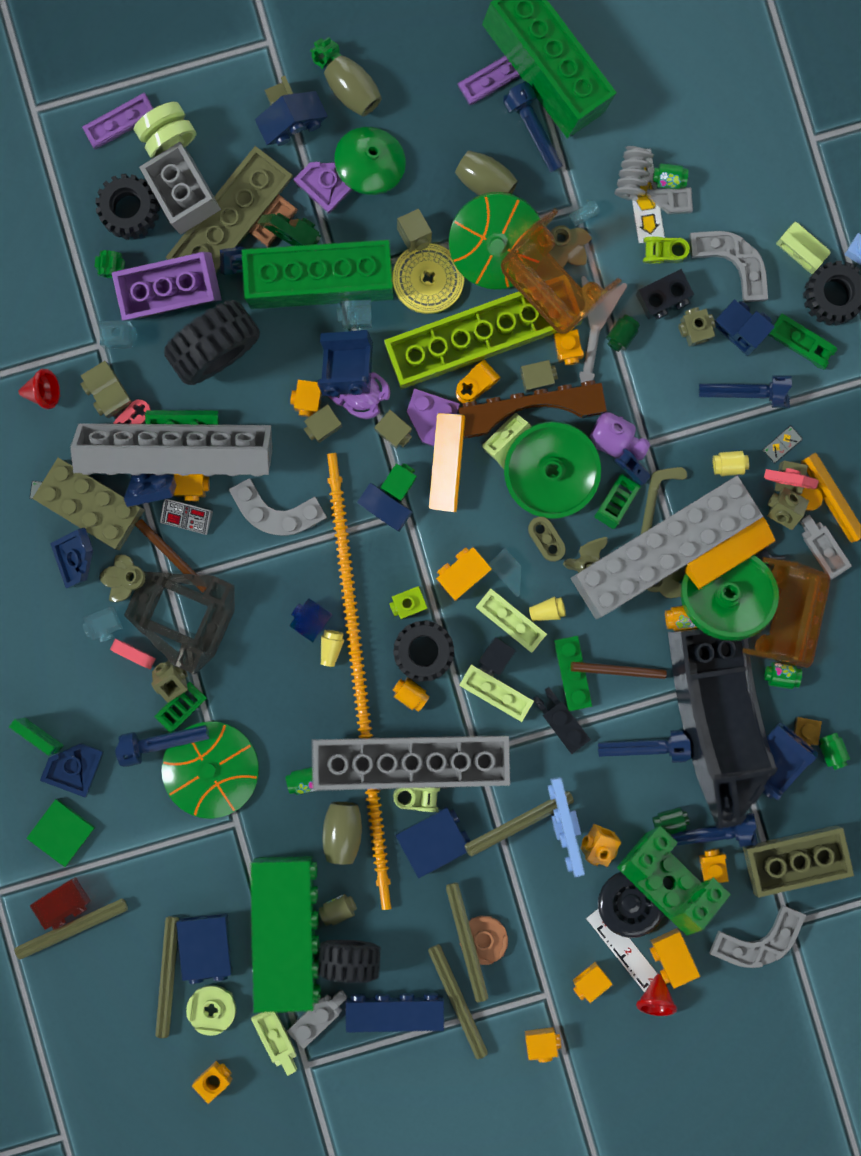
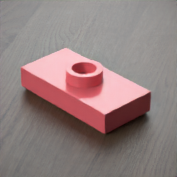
(792, 478)

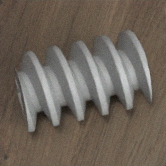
(632, 173)

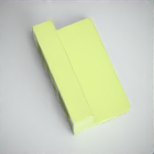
(803, 247)
(501, 440)

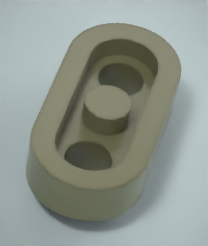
(546, 539)

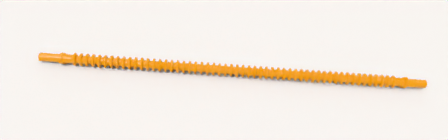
(335, 485)

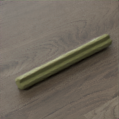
(514, 826)
(70, 929)
(467, 942)
(167, 977)
(458, 1002)

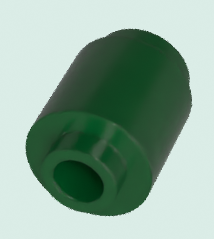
(622, 333)
(672, 820)

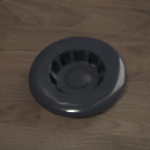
(630, 904)

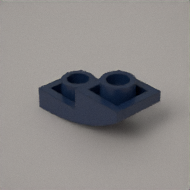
(384, 507)

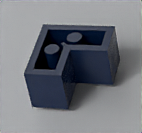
(290, 116)
(742, 327)

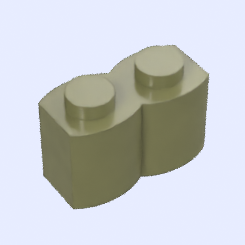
(106, 390)

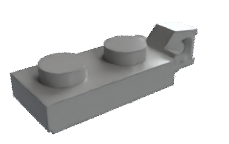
(824, 547)
(315, 1021)

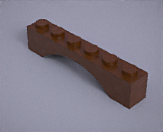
(581, 401)

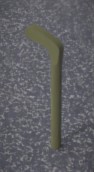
(655, 480)

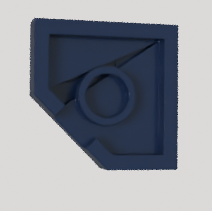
(149, 488)
(73, 557)
(73, 769)

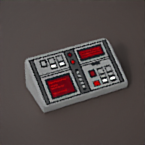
(186, 516)

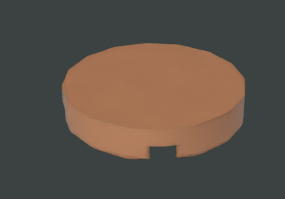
(489, 938)

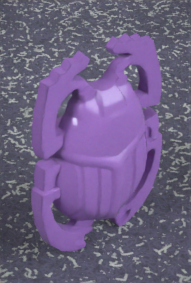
(365, 400)

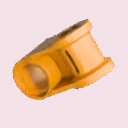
(479, 379)

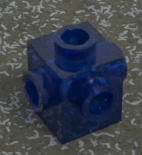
(310, 619)

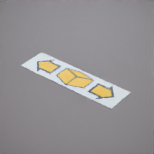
(646, 212)

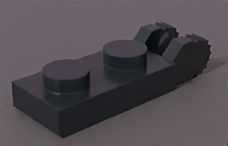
(563, 723)

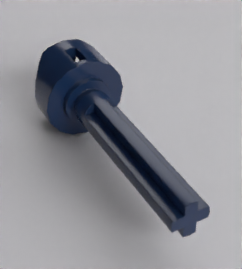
(520, 100)
(775, 391)
(677, 747)
(133, 748)
(744, 834)

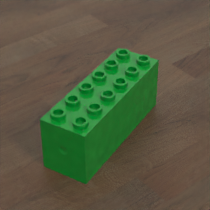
(550, 61)
(317, 274)
(284, 934)

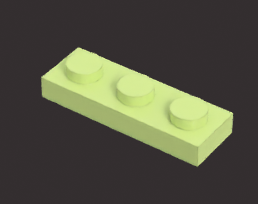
(511, 620)
(496, 693)

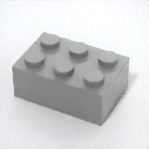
(180, 188)

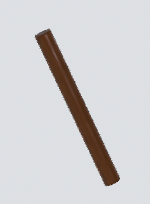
(166, 550)
(618, 670)

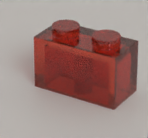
(60, 903)

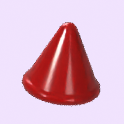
(42, 389)
(657, 999)

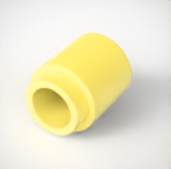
(730, 463)

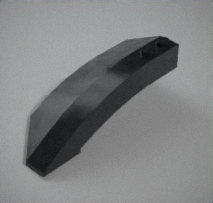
(721, 722)

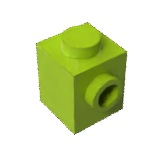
(408, 603)

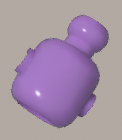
(614, 434)

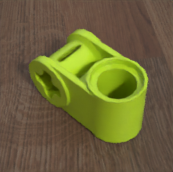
(663, 250)

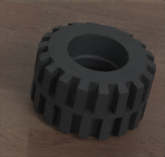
(117, 190)
(821, 306)
(423, 629)
(349, 960)

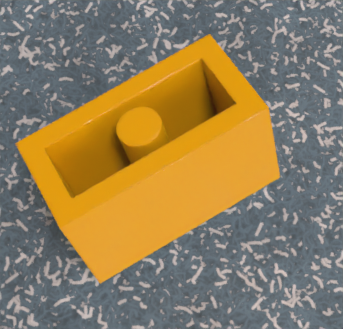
(463, 573)
(674, 958)

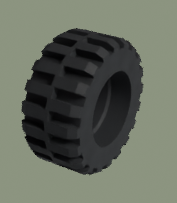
(211, 342)

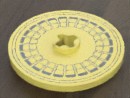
(427, 296)

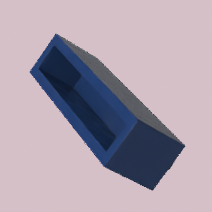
(394, 1014)

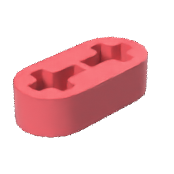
(129, 412)
(132, 653)

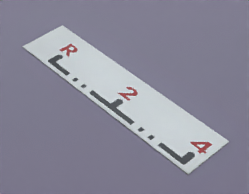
(625, 952)

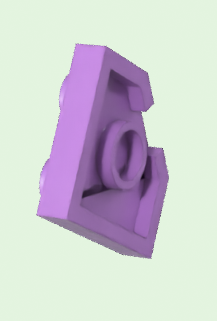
(323, 184)
(423, 413)

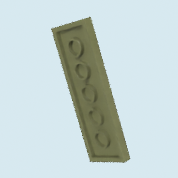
(241, 202)

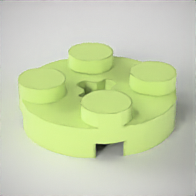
(203, 998)

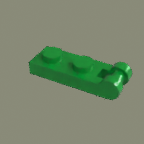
(802, 341)

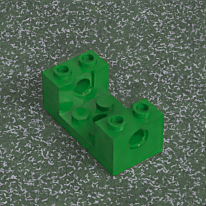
(689, 902)

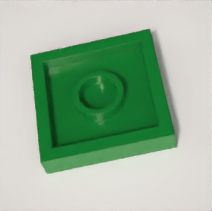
(36, 736)
(60, 832)

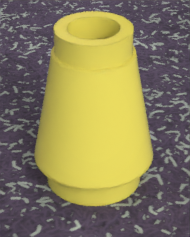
(548, 610)
(330, 647)

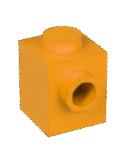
(306, 398)
(191, 486)
(542, 1044)

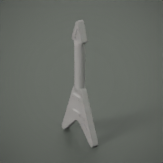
(597, 320)

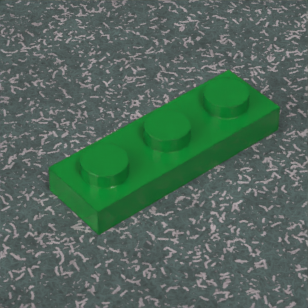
(189, 417)
(574, 683)

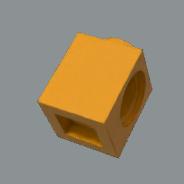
(591, 983)
(205, 1089)

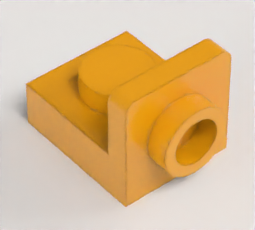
(568, 347)
(714, 865)

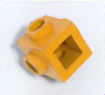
(600, 846)

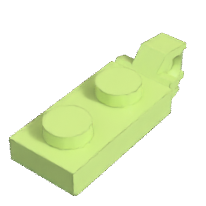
(275, 1040)

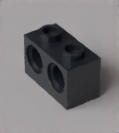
(662, 290)
(496, 657)

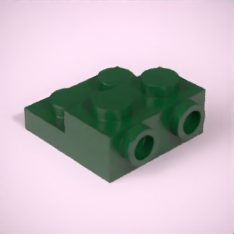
(294, 231)

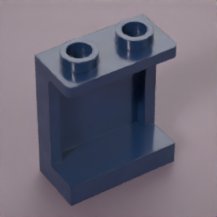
(346, 363)
(790, 757)
(433, 841)
(204, 948)

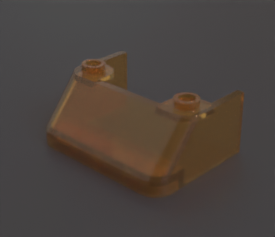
(547, 283)
(797, 616)

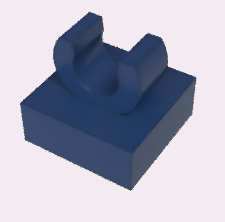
(231, 260)

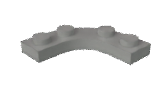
(738, 252)
(274, 521)
(765, 950)

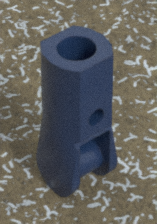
(633, 467)

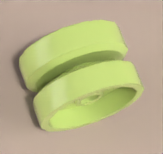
(164, 128)

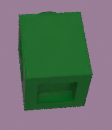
(399, 481)

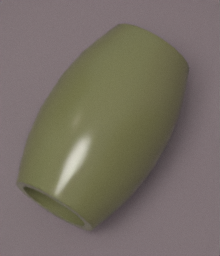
(352, 85)
(485, 174)
(342, 832)

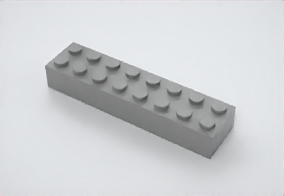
(172, 449)
(666, 547)
(410, 762)

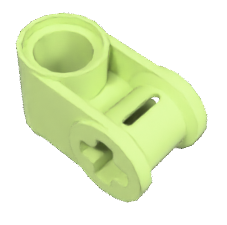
(419, 799)

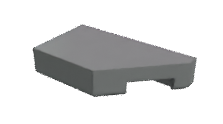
(672, 200)

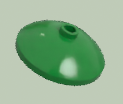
(367, 172)

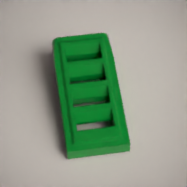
(605, 516)
(160, 716)

